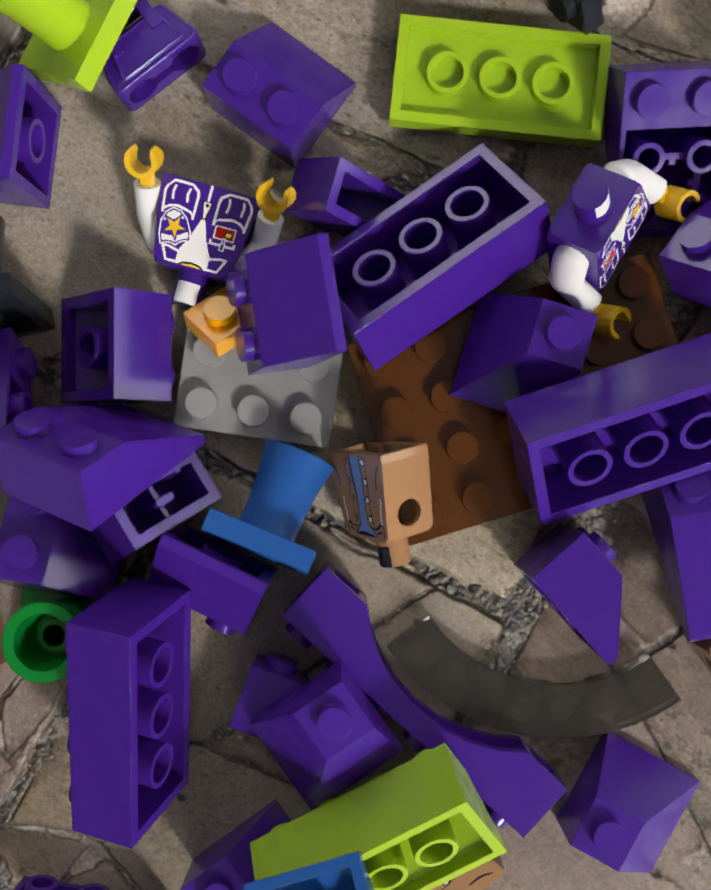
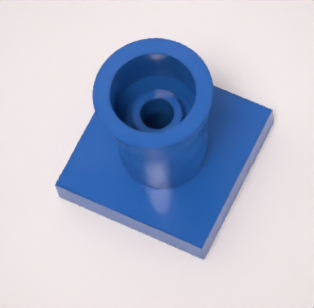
(275, 508)

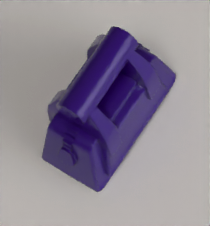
(151, 54)

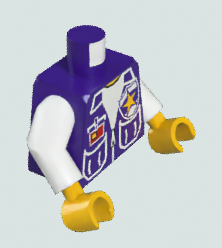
(200, 226)
(598, 228)

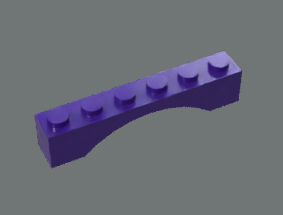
(504, 769)

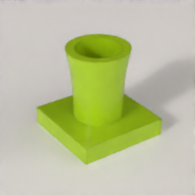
(69, 37)

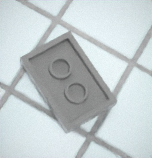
(274, 405)

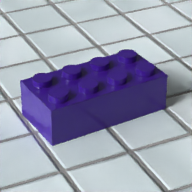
(436, 253)
(614, 431)
(128, 708)

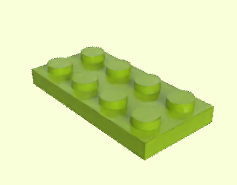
(500, 80)

